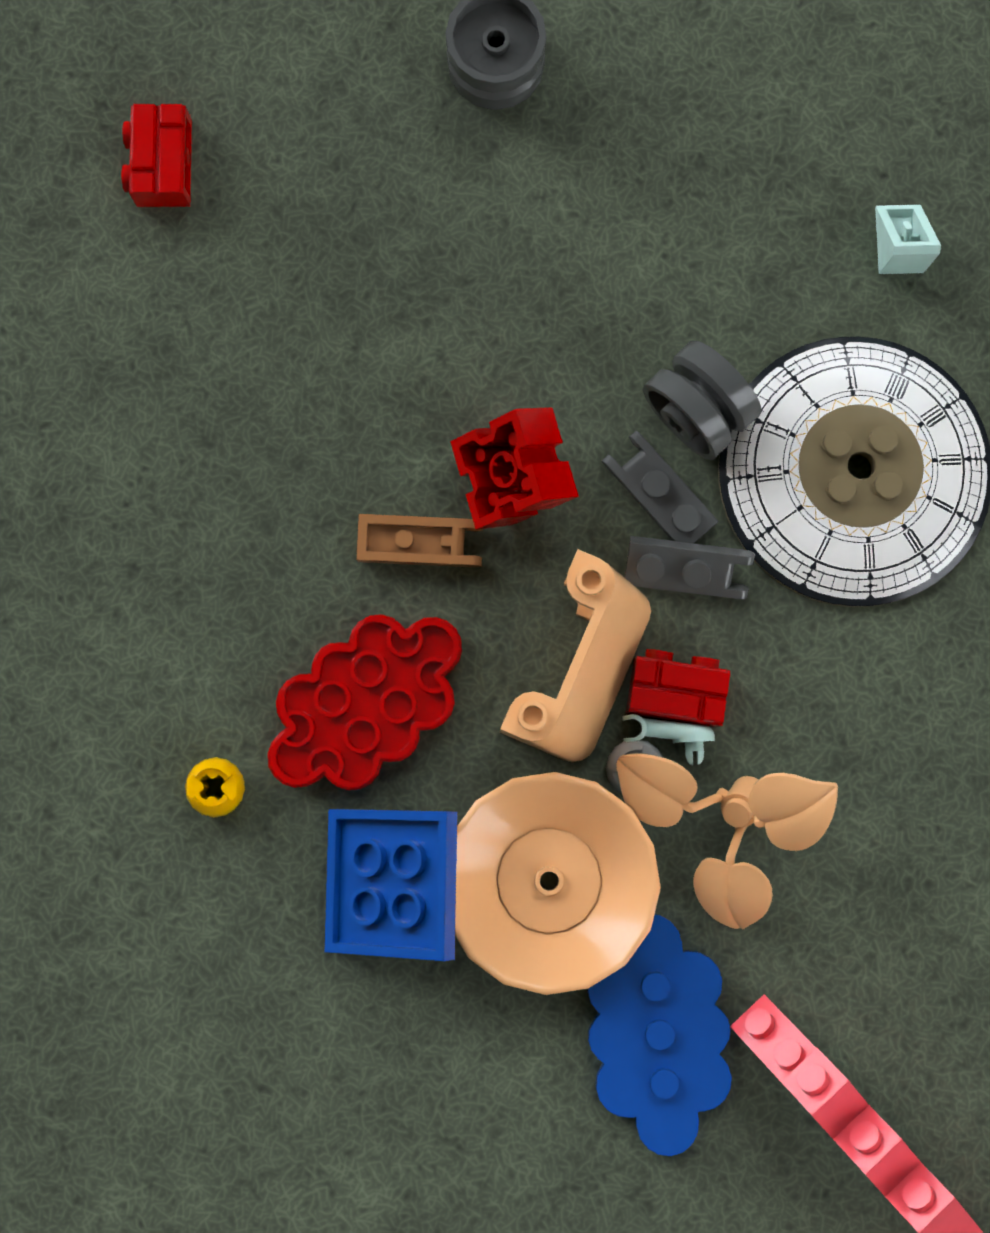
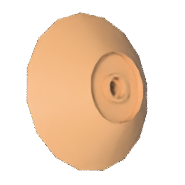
(603, 892)

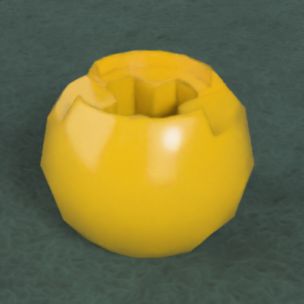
(197, 786)

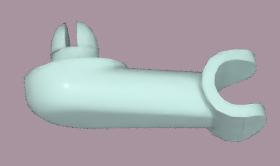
(690, 733)

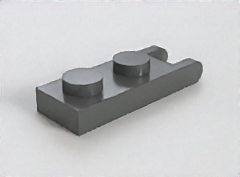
(662, 493)
(686, 567)

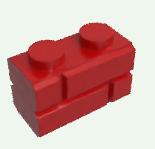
(158, 155)
(677, 689)

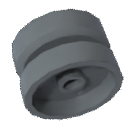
(496, 51)
(702, 399)

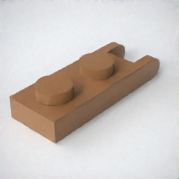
(414, 540)

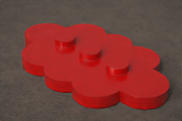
(365, 702)

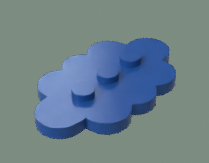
(661, 1040)

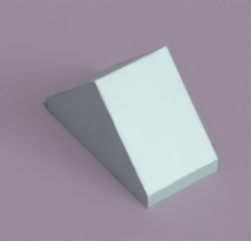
(904, 239)

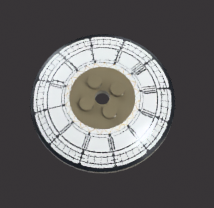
(846, 535)

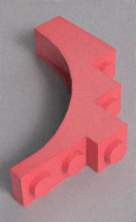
(851, 1121)

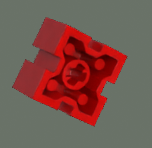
(514, 467)

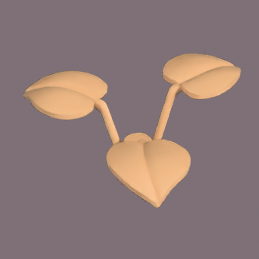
(787, 805)

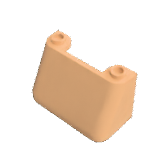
(617, 620)

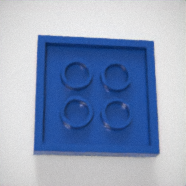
(391, 883)

